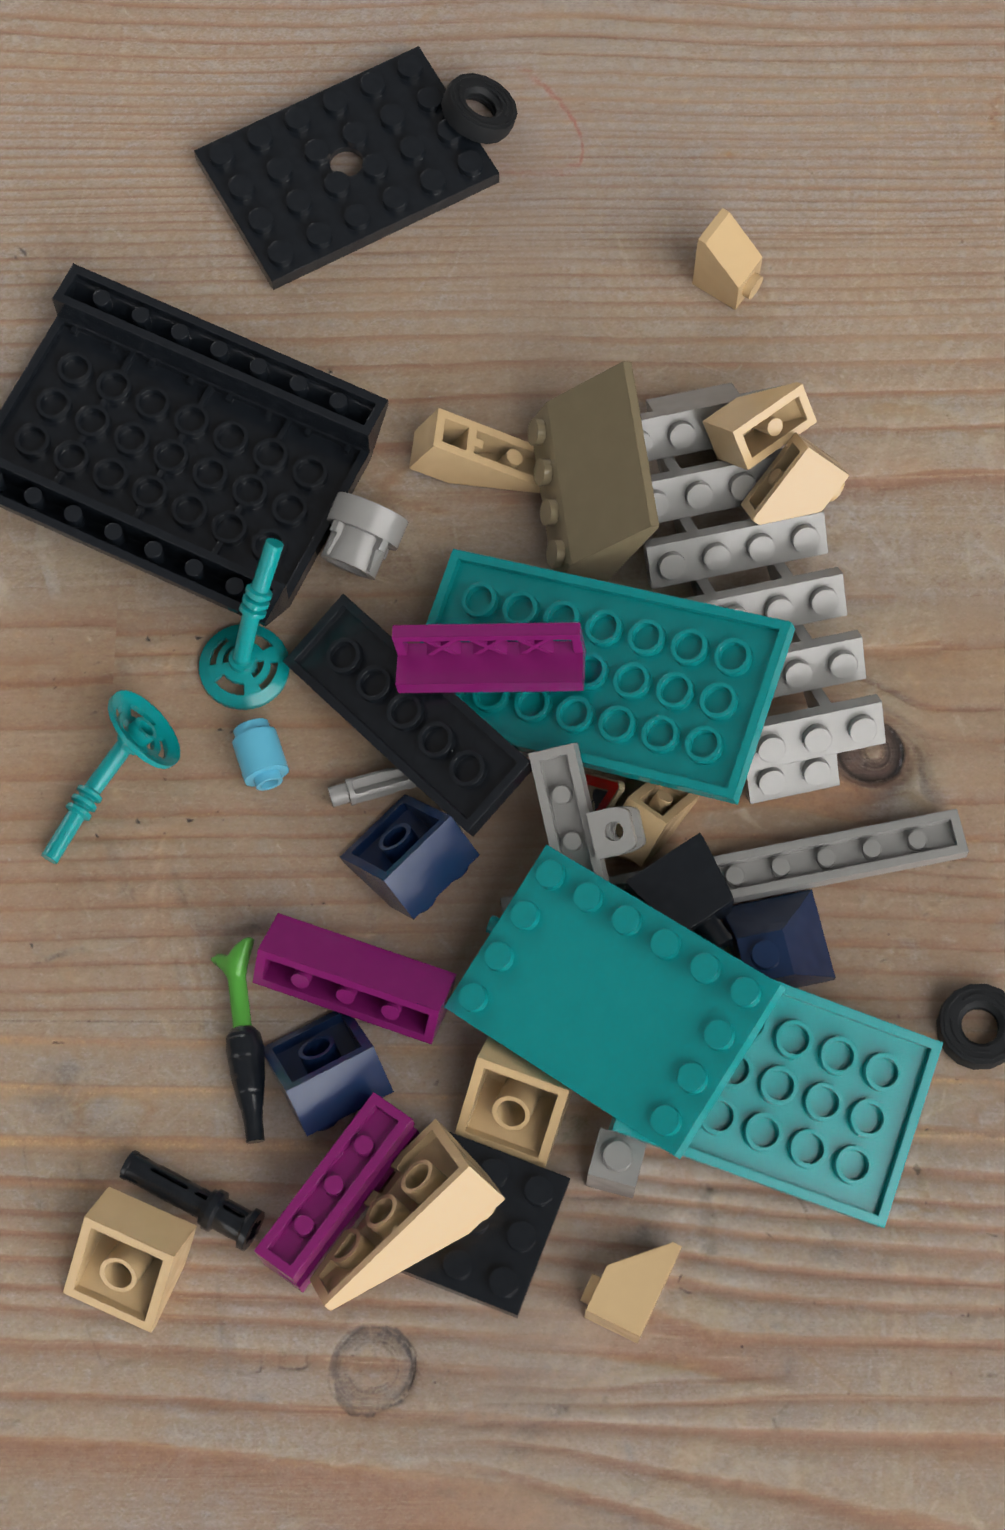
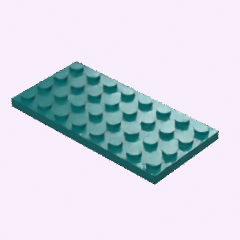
(667, 682)

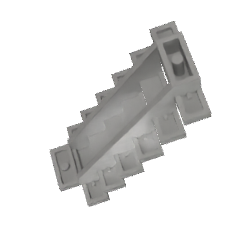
(799, 746)

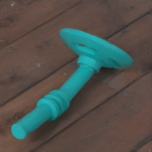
(245, 653)
(131, 740)

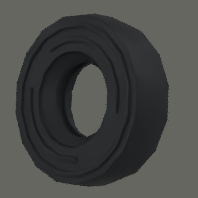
(468, 122)
(950, 1030)

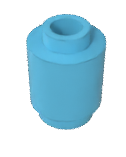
(259, 754)

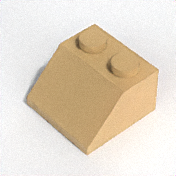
(512, 1105)
(128, 1258)

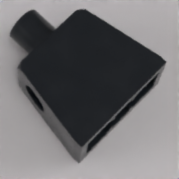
(687, 890)

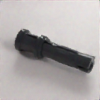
(211, 1209)

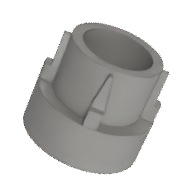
(361, 534)

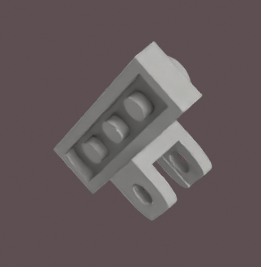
(569, 814)

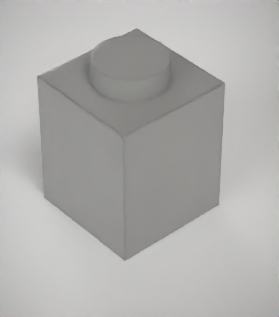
(615, 1163)

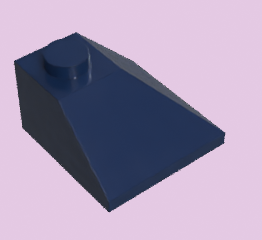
(782, 939)

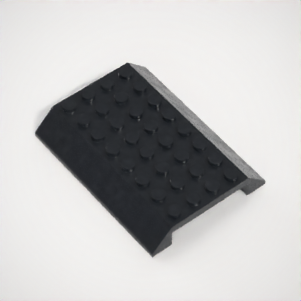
(179, 443)

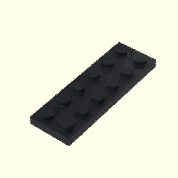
(425, 735)

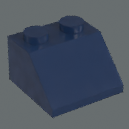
(411, 855)
(326, 1070)

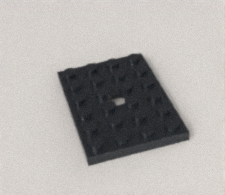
(305, 214)

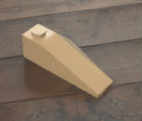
(423, 1208)

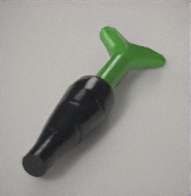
(244, 1042)

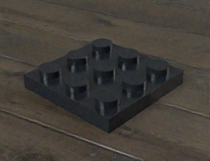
(502, 1252)

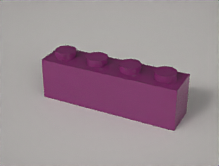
(353, 978)

